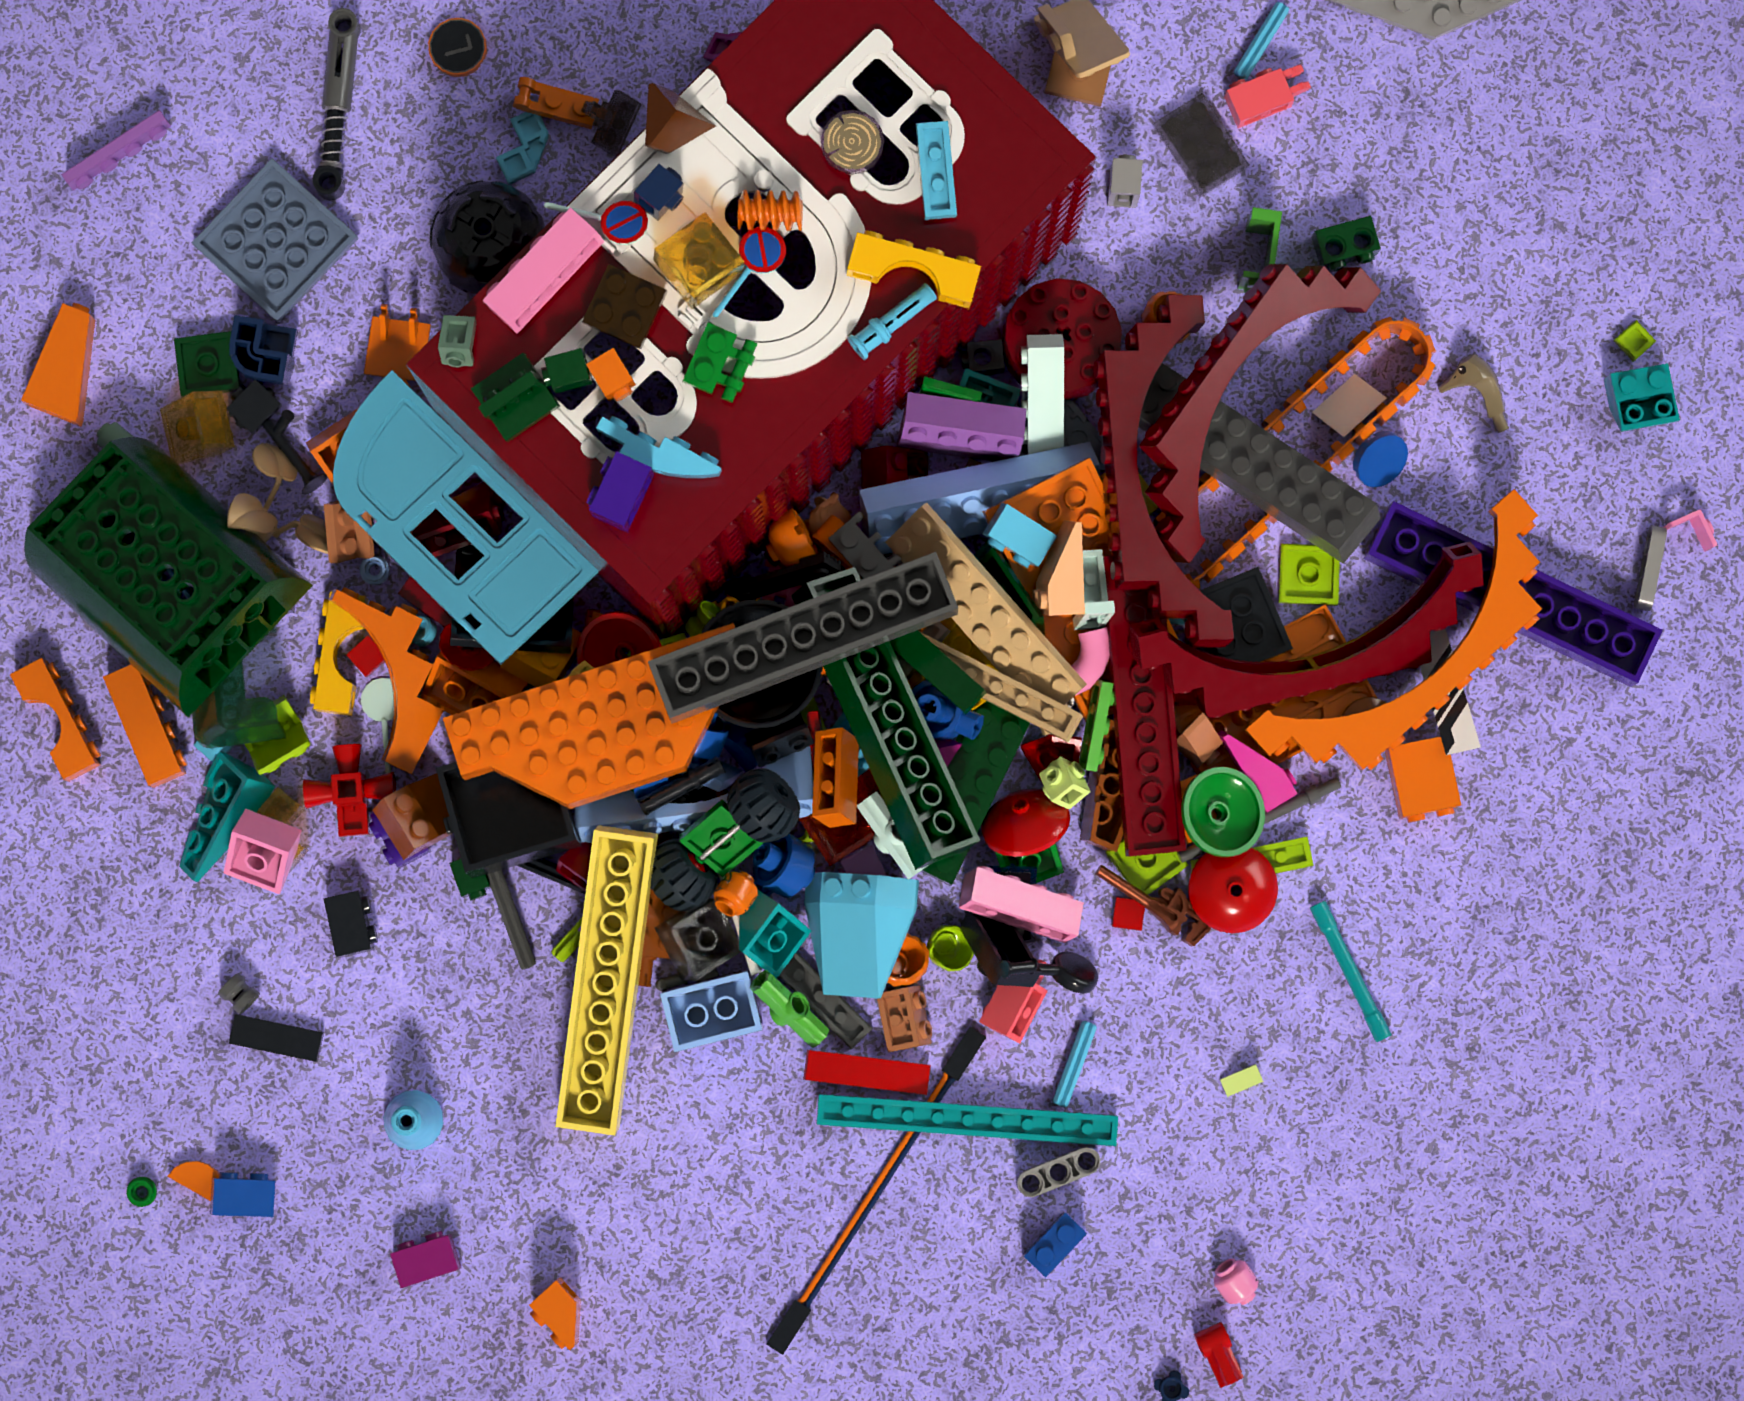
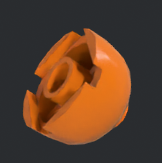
(789, 539)

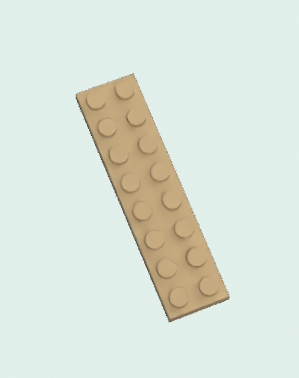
(987, 611)

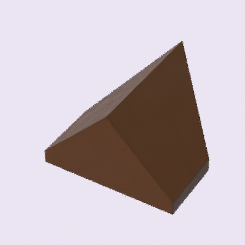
(671, 120)

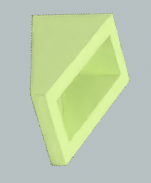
(1241, 1080)

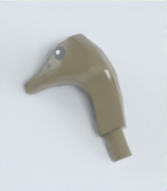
(1478, 373)

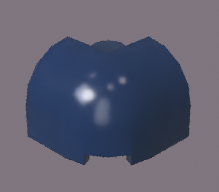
(263, 350)

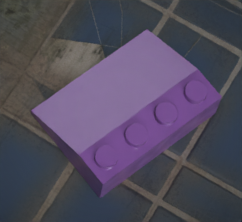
(961, 427)

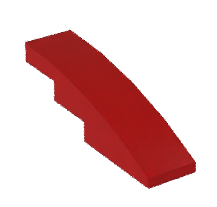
(866, 1072)

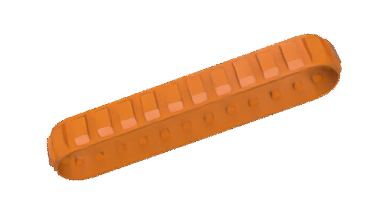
(1407, 331)

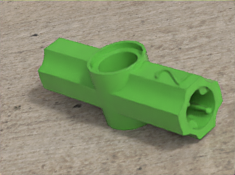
(789, 1008)

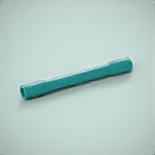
(1372, 1016)

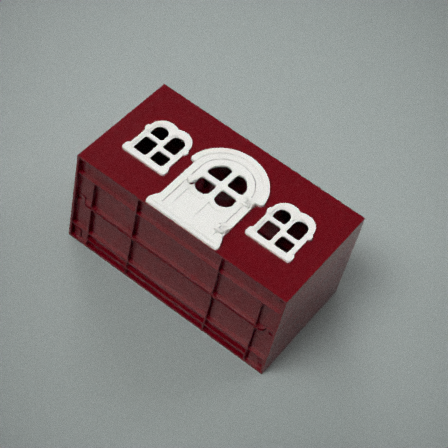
(808, 391)

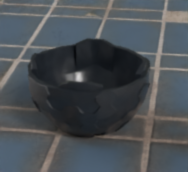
(473, 258)

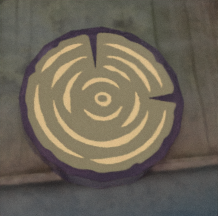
(852, 142)

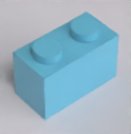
(1019, 535)

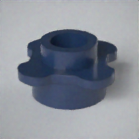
(1174, 1379)

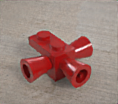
(349, 791)

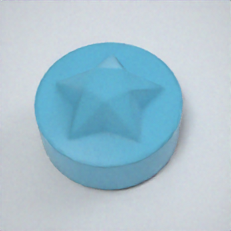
(425, 632)

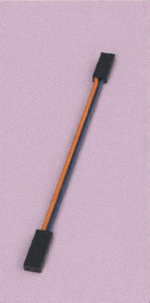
(798, 1312)

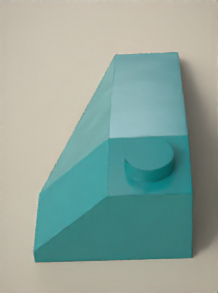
(230, 790)

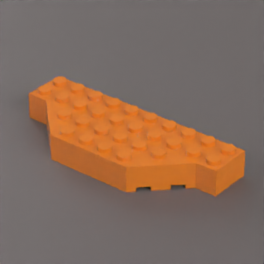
(582, 732)

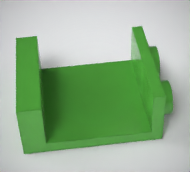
(1267, 223)

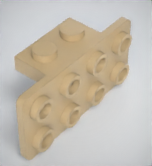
(1081, 36)

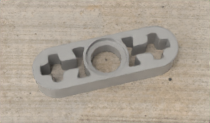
(1650, 568)

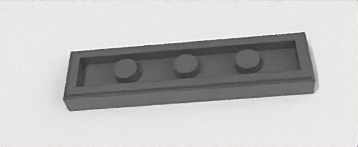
(831, 1009)

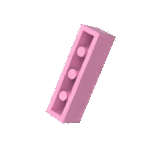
(543, 270)
(1021, 904)

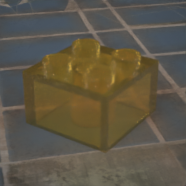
(698, 260)

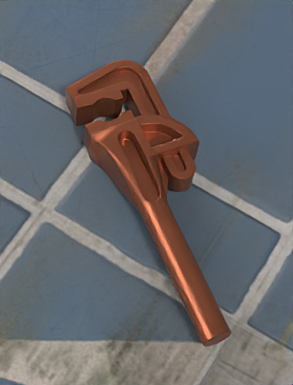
(1168, 909)

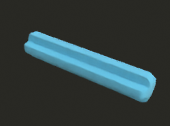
(1261, 41)
(1074, 1064)

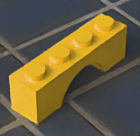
(952, 277)
(333, 691)

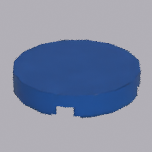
(1380, 459)

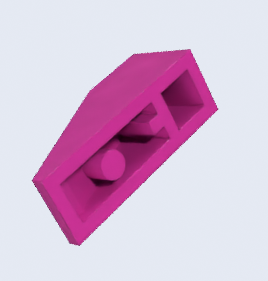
(1271, 780)

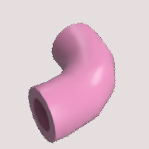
(1092, 656)

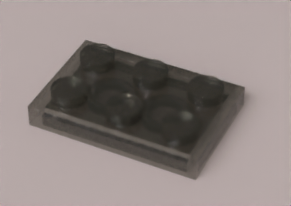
(1201, 145)

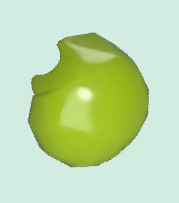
(949, 948)

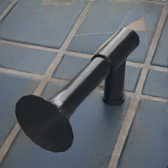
(276, 432)

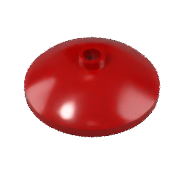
(608, 634)
(1024, 823)
(1211, 894)

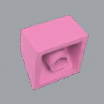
(262, 851)

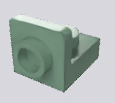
(457, 340)

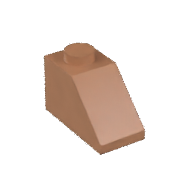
(1199, 742)

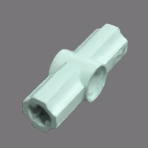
(886, 834)

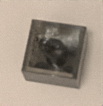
(698, 940)

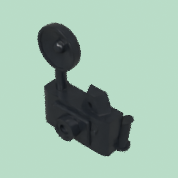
(1007, 960)

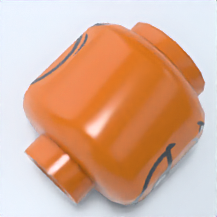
(735, 893)

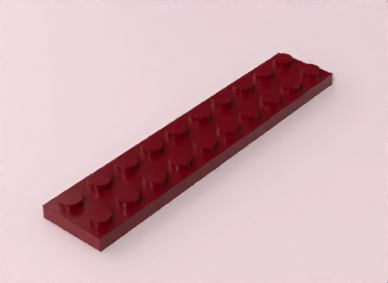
(1143, 735)

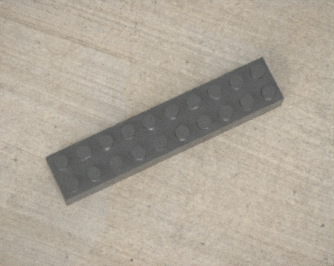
(1273, 475)
(803, 637)

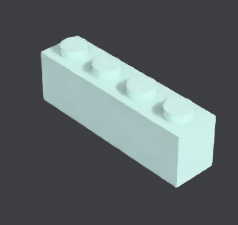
(1044, 392)

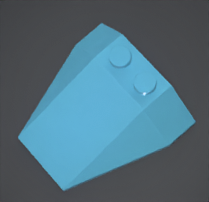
(858, 929)

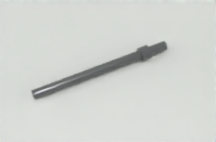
(1309, 796)

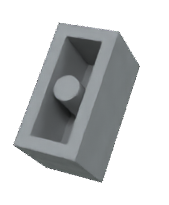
(1125, 181)

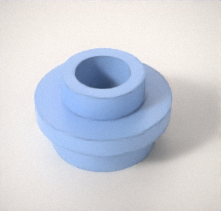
(365, 570)

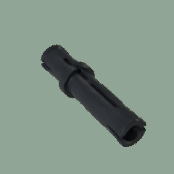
(683, 784)

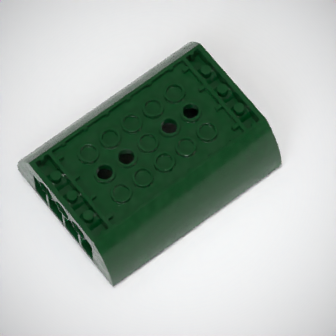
(119, 589)

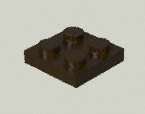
(624, 306)

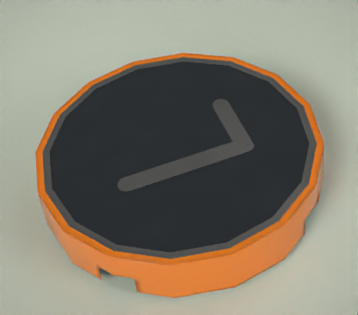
(457, 47)

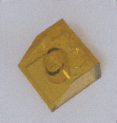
(197, 426)

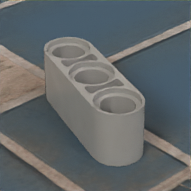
(1073, 1172)

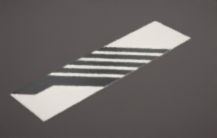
(1454, 717)

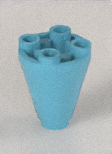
(425, 1115)

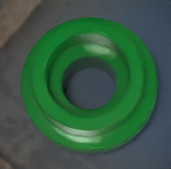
(133, 1196)

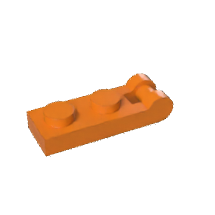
(553, 102)

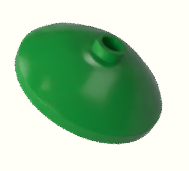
(1237, 807)

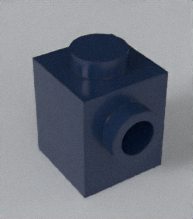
(660, 191)

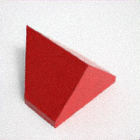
(1050, 748)

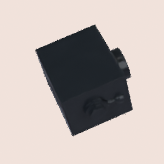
(253, 406)

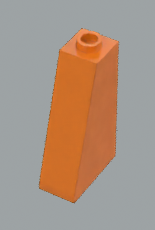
(63, 368)

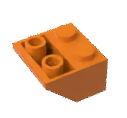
(560, 1311)

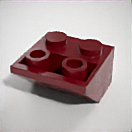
(891, 465)

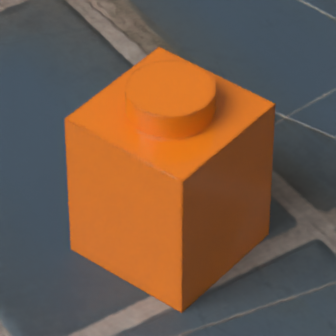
(611, 375)

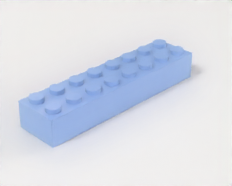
(962, 493)

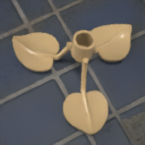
(249, 514)

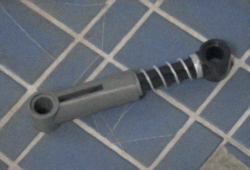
(337, 100)

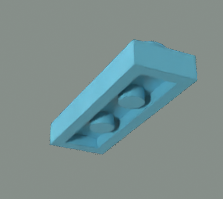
(936, 170)

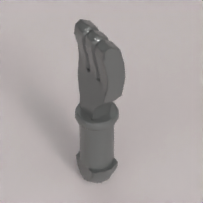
(665, 983)

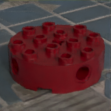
(1068, 309)

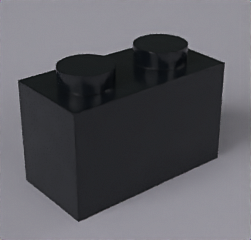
(350, 923)

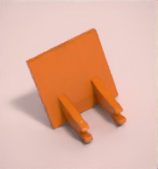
(394, 344)

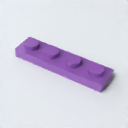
(107, 157)

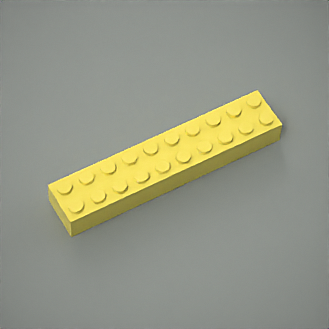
(606, 980)

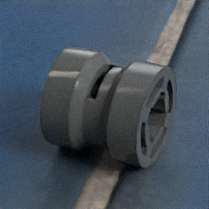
(238, 989)

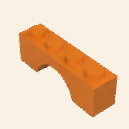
(73, 752)

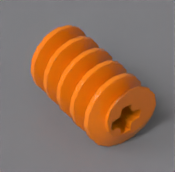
(771, 210)

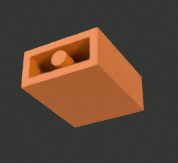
(1422, 779)

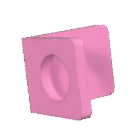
(1701, 526)

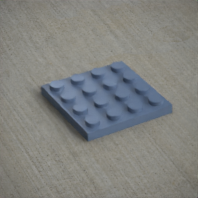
(275, 240)

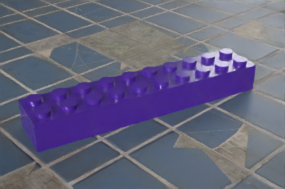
(1569, 618)

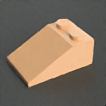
(1062, 578)

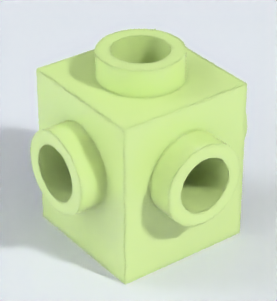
(1064, 782)

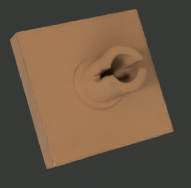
(1065, 84)

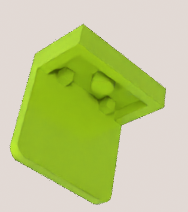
(270, 754)

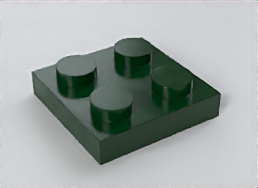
(205, 364)

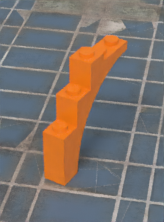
(393, 633)

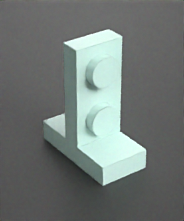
(1097, 607)

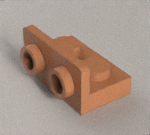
(345, 536)
(904, 1018)

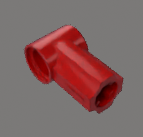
(1216, 1347)

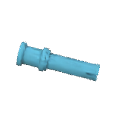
(877, 328)

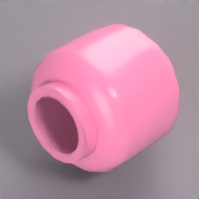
(1235, 1281)

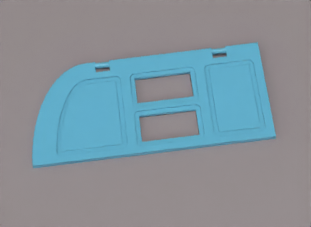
(406, 463)

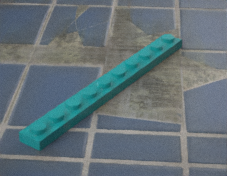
(967, 1120)

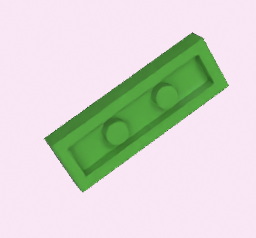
(1096, 725)

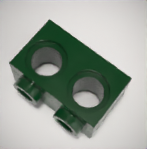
(1343, 237)

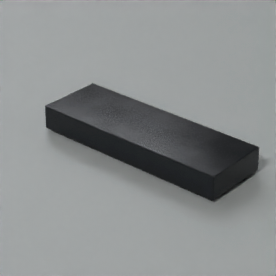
(276, 1038)

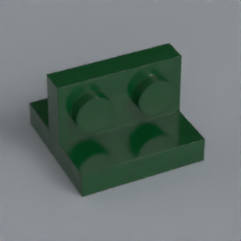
(515, 397)

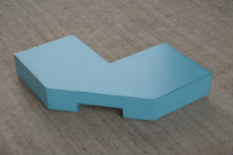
(524, 159)

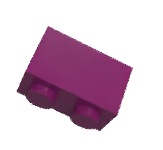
(425, 1260)

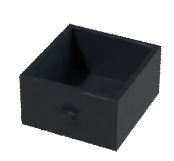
(502, 821)

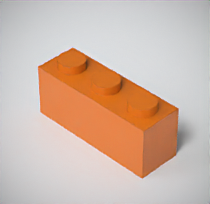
(835, 777)

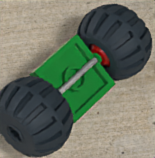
(756, 812)

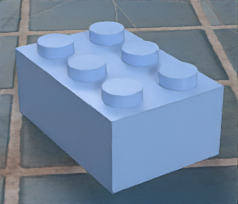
(711, 1011)

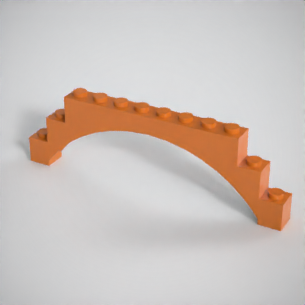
(1501, 614)

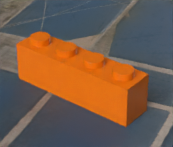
(145, 726)

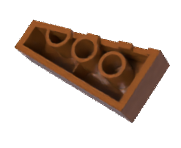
(1102, 811)

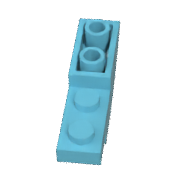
(670, 459)

